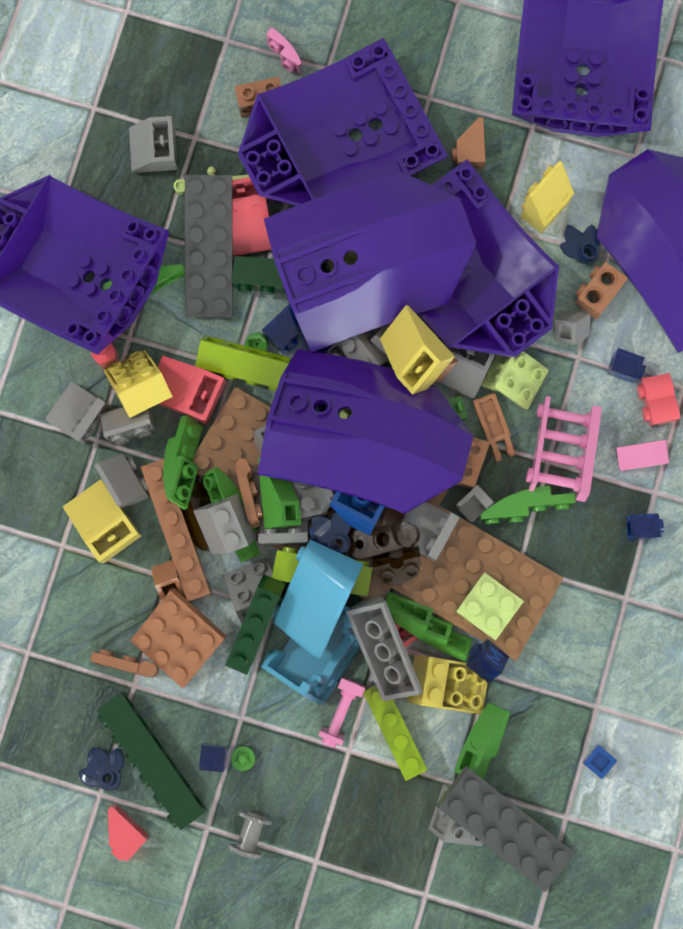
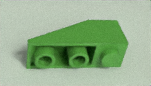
(279, 503)

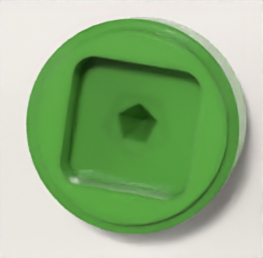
(257, 340)
(243, 758)

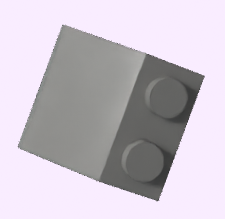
(122, 481)
(225, 525)

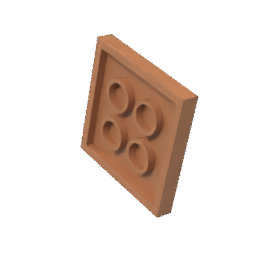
(178, 638)

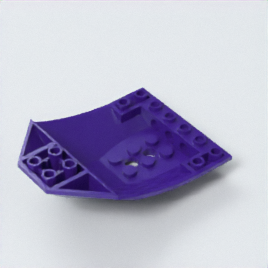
(610, 39)
(301, 131)
(645, 233)
(54, 241)
(407, 245)
(507, 285)
(389, 450)

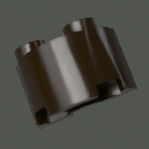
(398, 570)

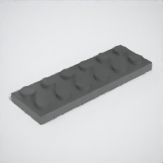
(209, 245)
(505, 829)

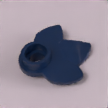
(580, 242)
(329, 530)
(100, 766)

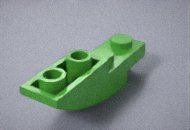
(178, 467)
(220, 487)
(516, 505)
(483, 740)

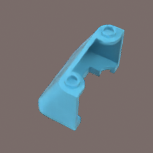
(316, 596)
(314, 676)

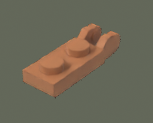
(493, 424)
(248, 491)
(125, 664)

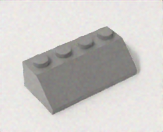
(383, 649)

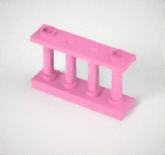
(583, 463)
(349, 691)

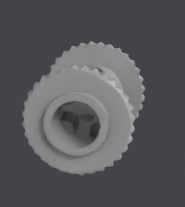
(250, 834)

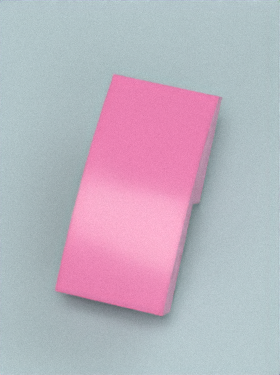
(288, 55)
(643, 455)

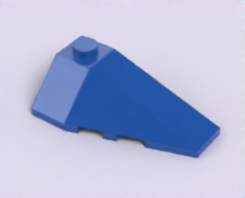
(357, 511)

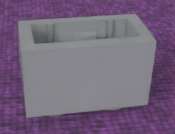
(153, 145)
(360, 349)
(468, 372)
(120, 428)

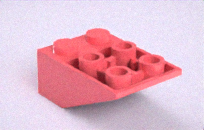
(248, 219)
(192, 389)

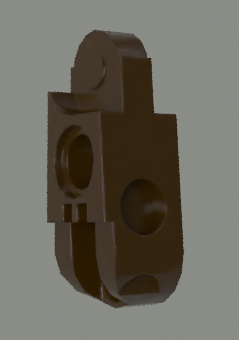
(198, 499)
(400, 537)

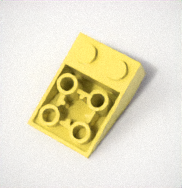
(547, 198)
(414, 351)
(137, 383)
(101, 522)
(448, 685)

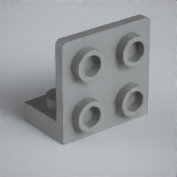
(77, 413)
(312, 499)
(434, 528)
(288, 536)
(243, 584)
(448, 829)

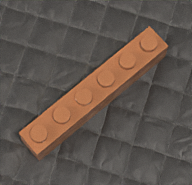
(177, 536)

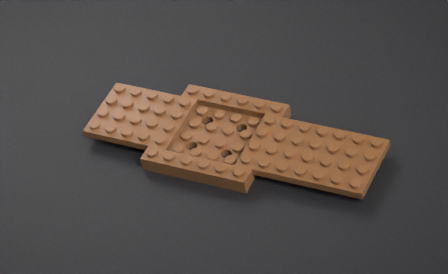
(440, 583)

